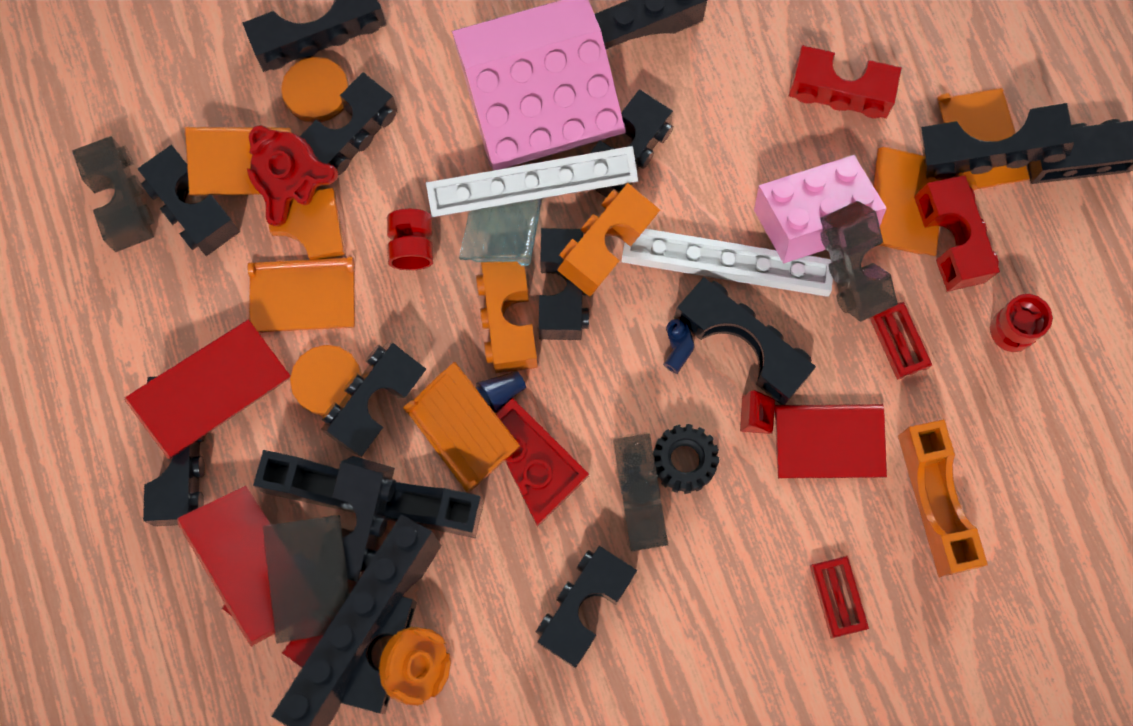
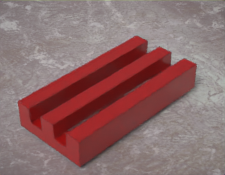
(889, 348)
(825, 601)

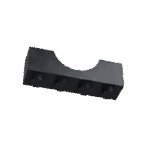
(282, 41)
(951, 150)
(711, 312)
(176, 488)

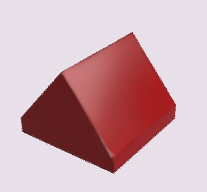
(757, 413)

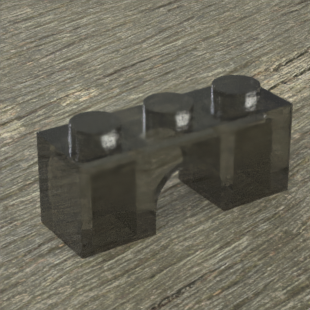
(125, 218)
(847, 238)
(639, 491)

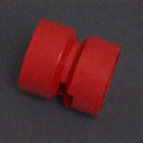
(409, 239)
(1021, 323)

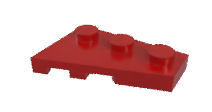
(540, 465)

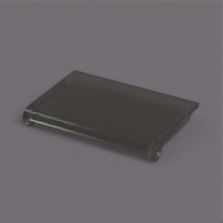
(305, 575)

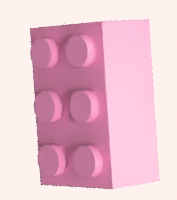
(794, 204)

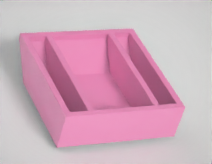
(539, 82)

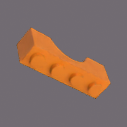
(950, 534)

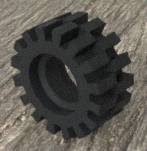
(700, 443)

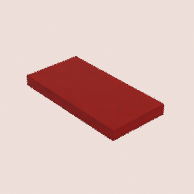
(207, 388)
(232, 551)

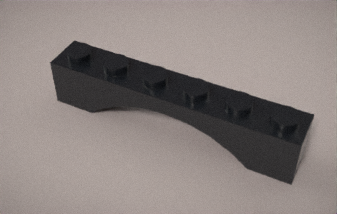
(648, 17)
(315, 483)
(323, 679)

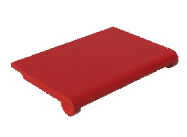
(830, 441)

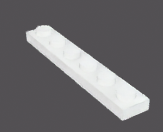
(532, 181)
(729, 262)

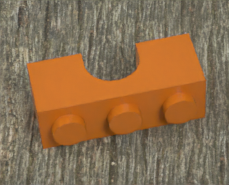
(589, 260)
(510, 345)

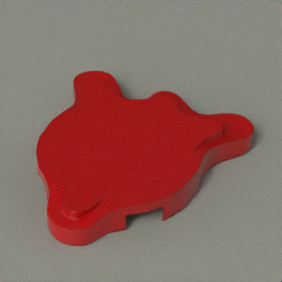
(285, 170)

